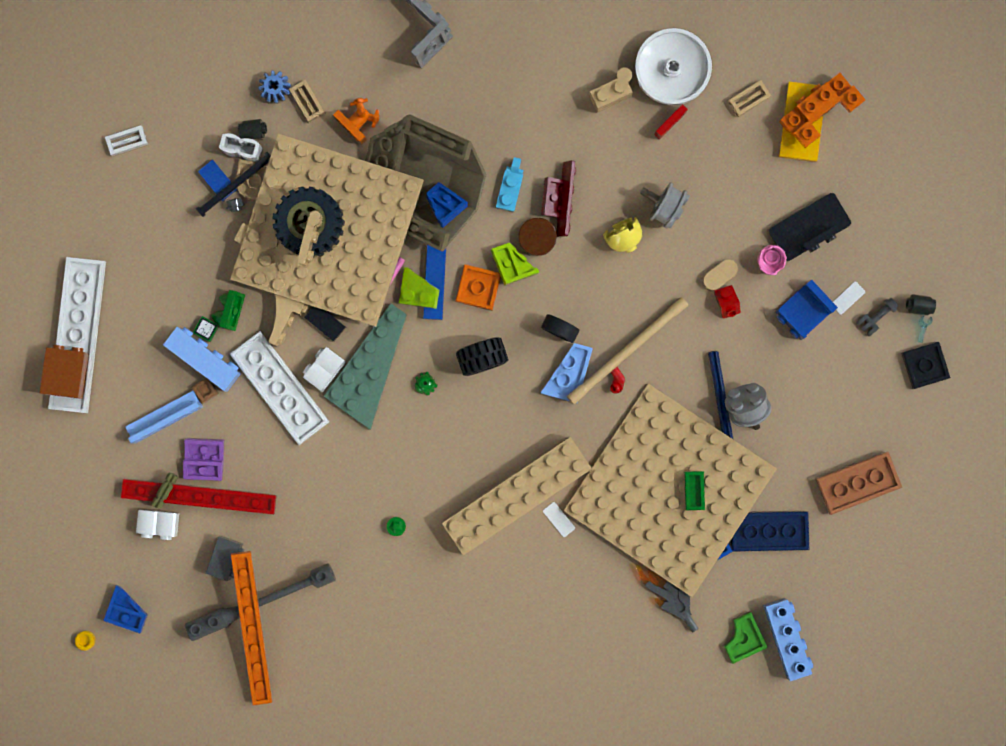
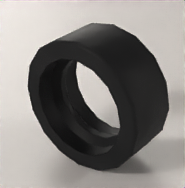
(560, 328)

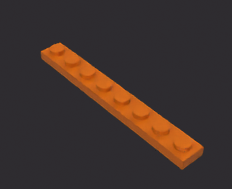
(251, 627)

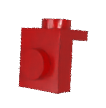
(727, 301)

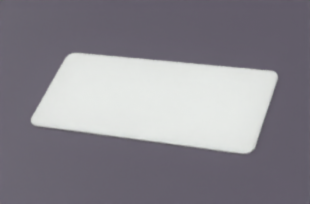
(848, 297)
(559, 519)

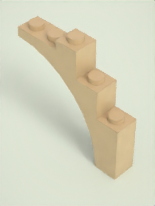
(284, 306)

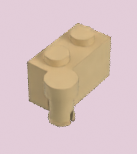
(612, 92)

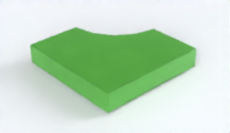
(746, 639)

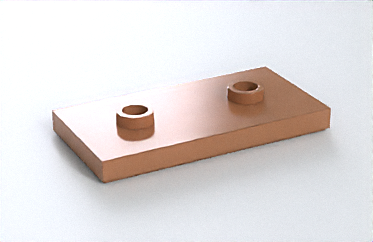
(859, 483)

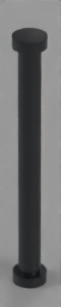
(233, 185)

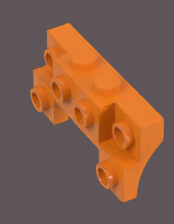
(811, 108)

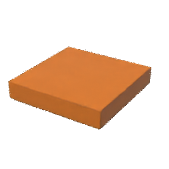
(478, 287)

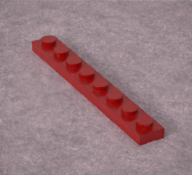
(201, 497)

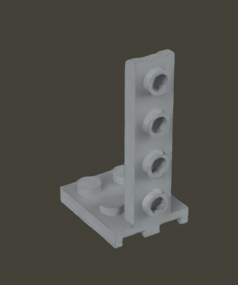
(435, 37)

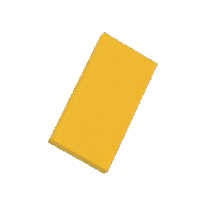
(789, 145)

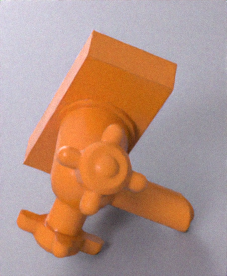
(357, 119)

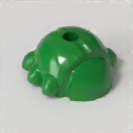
(421, 388)

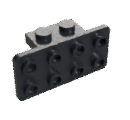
(810, 227)

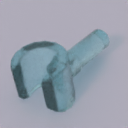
(923, 328)

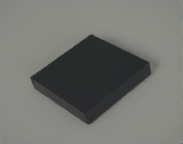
(925, 365)

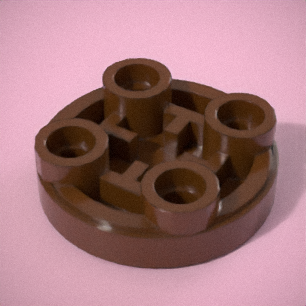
(537, 236)

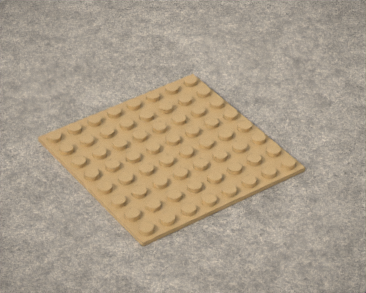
(360, 268)
(639, 490)

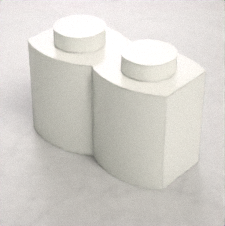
(236, 147)
(323, 369)
(157, 523)

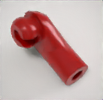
(618, 381)

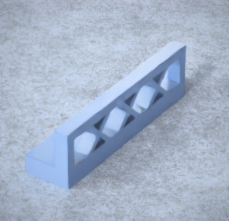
(163, 417)

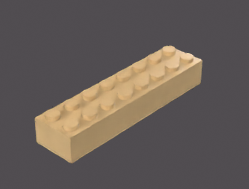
(516, 496)

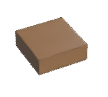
(205, 390)

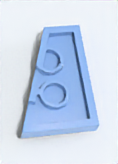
(569, 373)

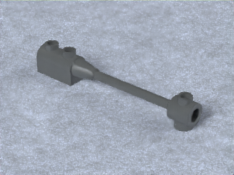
(224, 617)

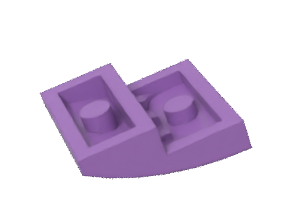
(203, 459)

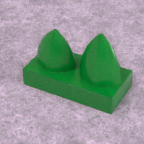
(230, 315)

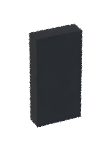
(325, 322)

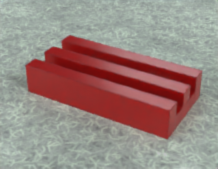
(671, 121)

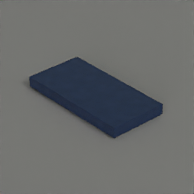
(772, 532)

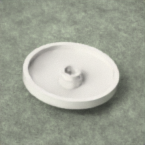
(673, 66)

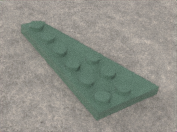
(365, 375)

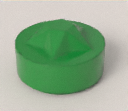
(396, 526)

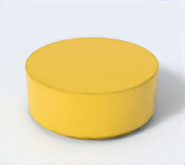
(85, 640)

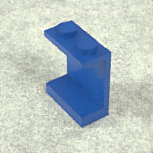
(805, 310)

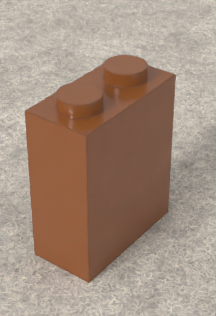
(64, 372)

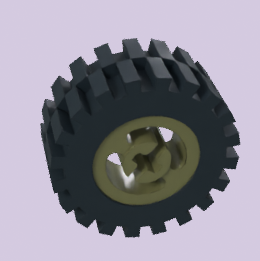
(304, 200)

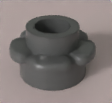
(235, 204)

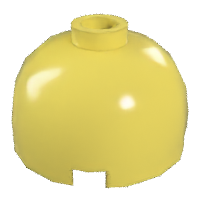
(624, 235)

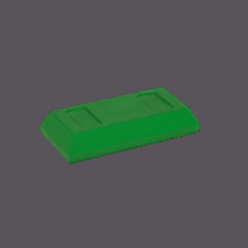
(694, 491)

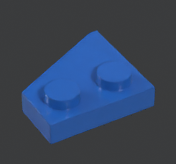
(445, 203)
(125, 611)

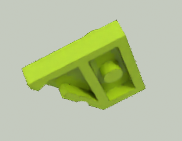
(512, 264)
(417, 291)

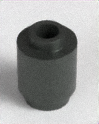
(252, 129)
(920, 304)

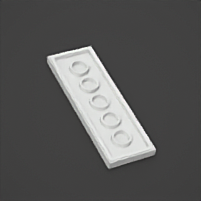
(279, 388)

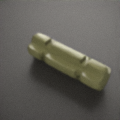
(164, 490)

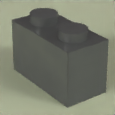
(220, 562)

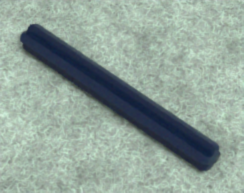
(720, 393)

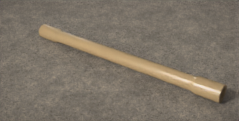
(579, 392)

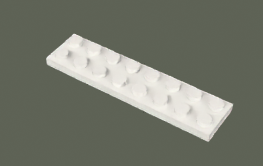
(80, 321)

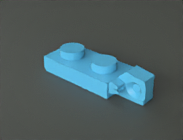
(510, 186)

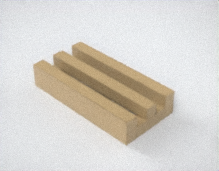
(736, 106)
(314, 114)

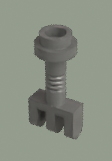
(871, 322)

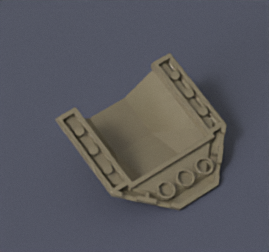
(434, 156)

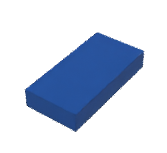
(215, 177)

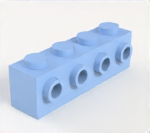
(202, 359)
(787, 639)

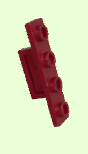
(558, 198)

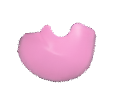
(771, 259)

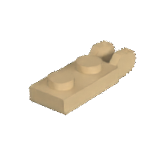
(310, 237)

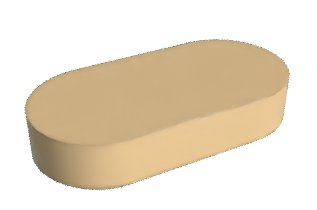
(720, 275)

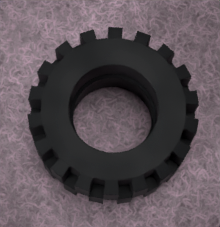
(482, 356)

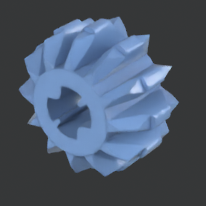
(279, 81)

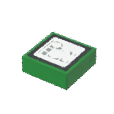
(206, 329)

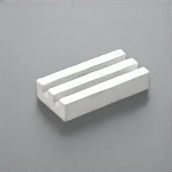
(129, 147)

